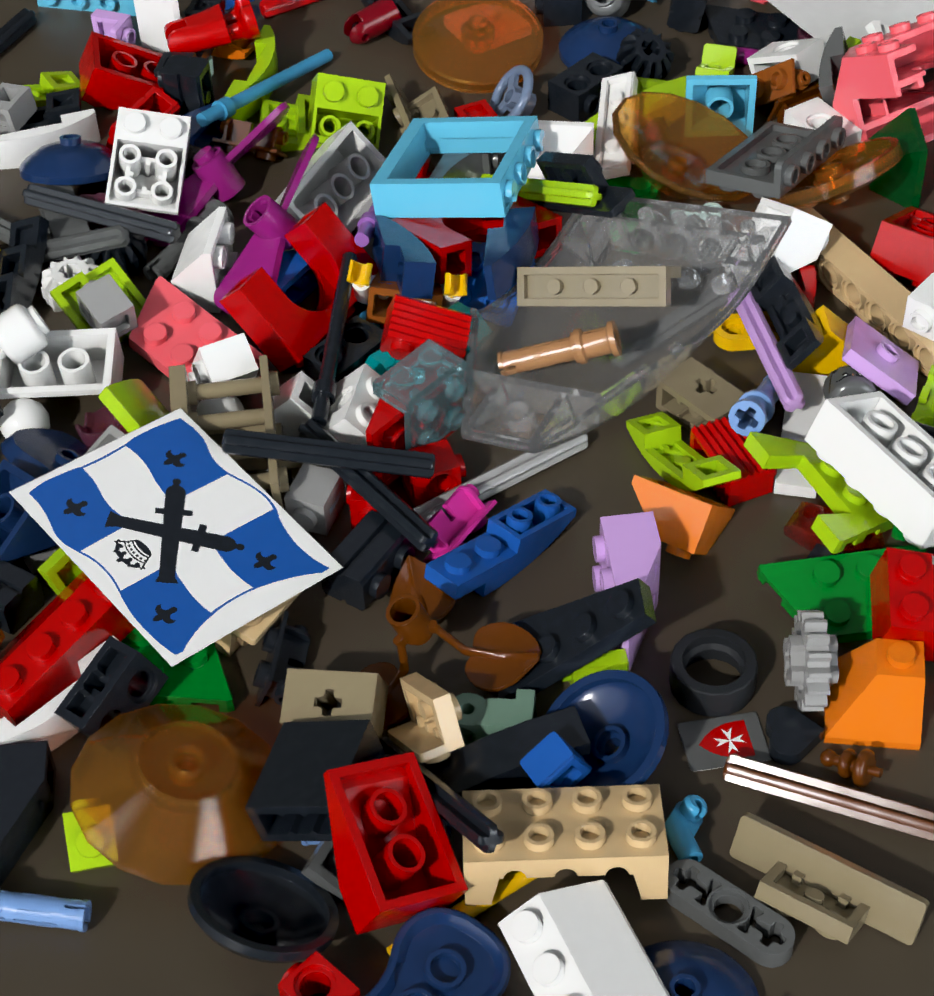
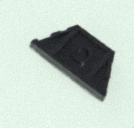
(748, 27)

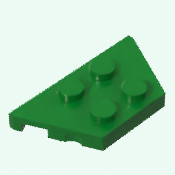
(829, 584)
(191, 680)

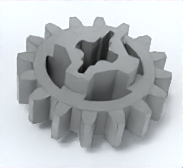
(810, 660)

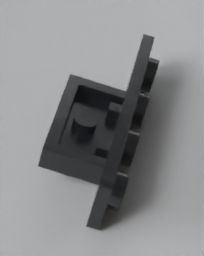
(587, 170)

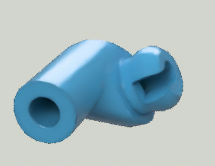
(683, 826)

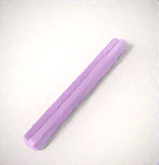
(765, 345)

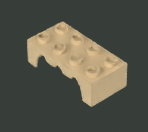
(572, 830)

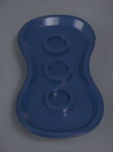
(41, 450)
(445, 956)

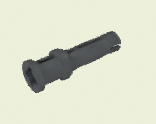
(168, 258)

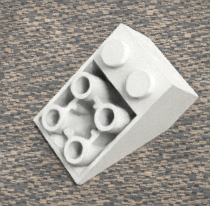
(148, 161)

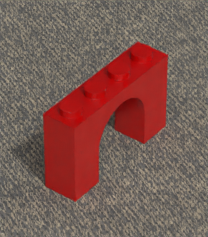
(452, 238)
(270, 317)

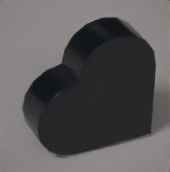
(791, 735)

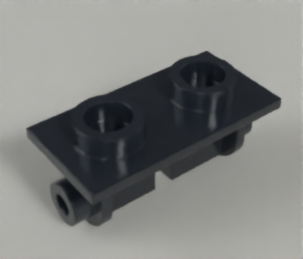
(284, 646)

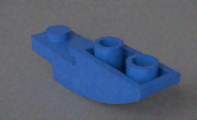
(505, 549)

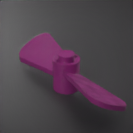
(216, 173)
(269, 224)

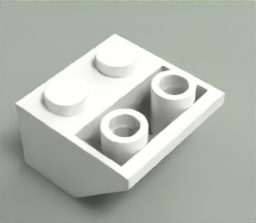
(206, 259)

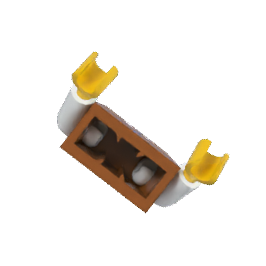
(380, 293)

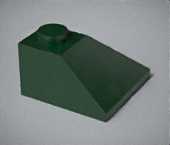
(904, 180)

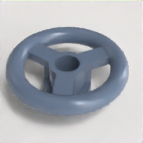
(516, 99)

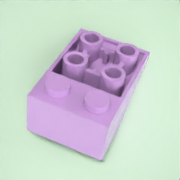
(627, 551)

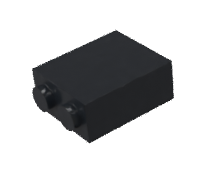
(291, 791)

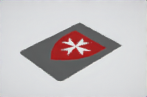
(713, 739)

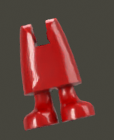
(212, 28)

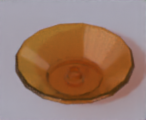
(675, 143)
(152, 813)

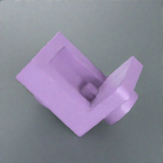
(114, 25)

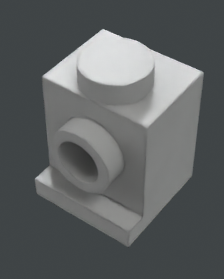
(15, 107)

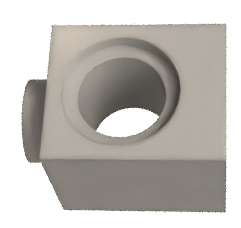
(106, 306)

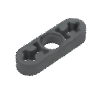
(733, 933)

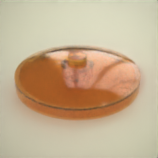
(476, 42)
(845, 173)

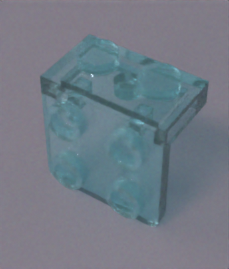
(428, 390)

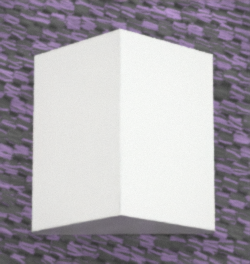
(151, 20)

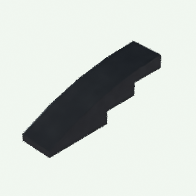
(22, 262)
(496, 759)

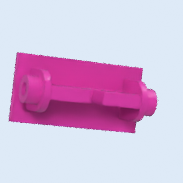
(466, 515)

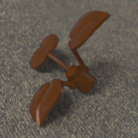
(499, 650)

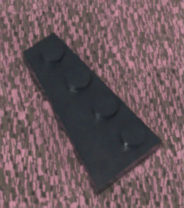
(583, 631)

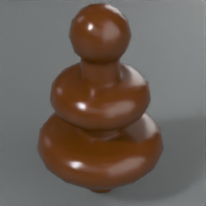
(848, 764)

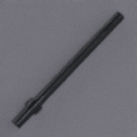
(325, 388)

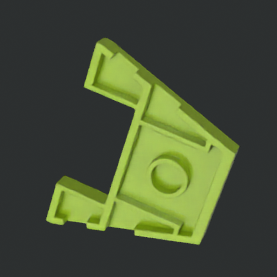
(852, 514)

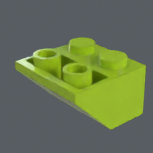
(344, 99)

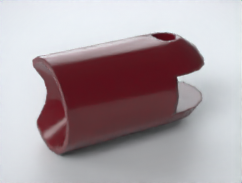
(371, 21)

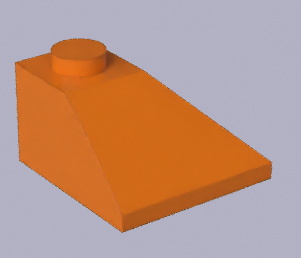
(683, 518)
(878, 696)

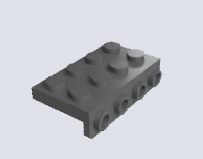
(776, 158)

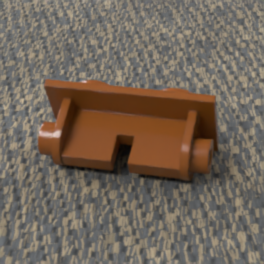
(779, 82)

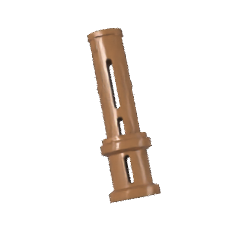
(577, 347)

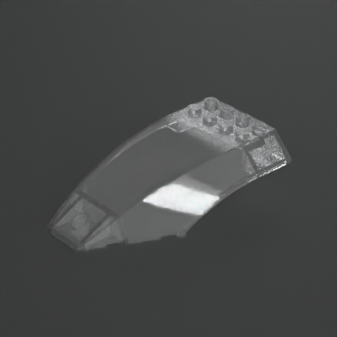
(544, 407)

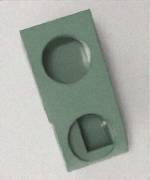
(491, 715)

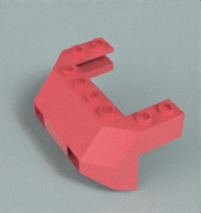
(886, 77)

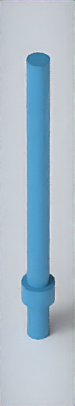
(227, 106)

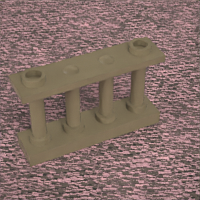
(188, 393)

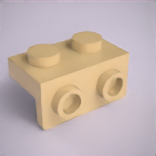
(433, 721)

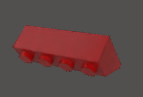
(47, 651)

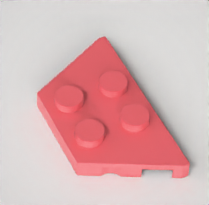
(174, 328)

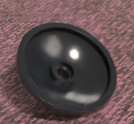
(262, 909)

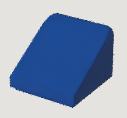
(555, 763)

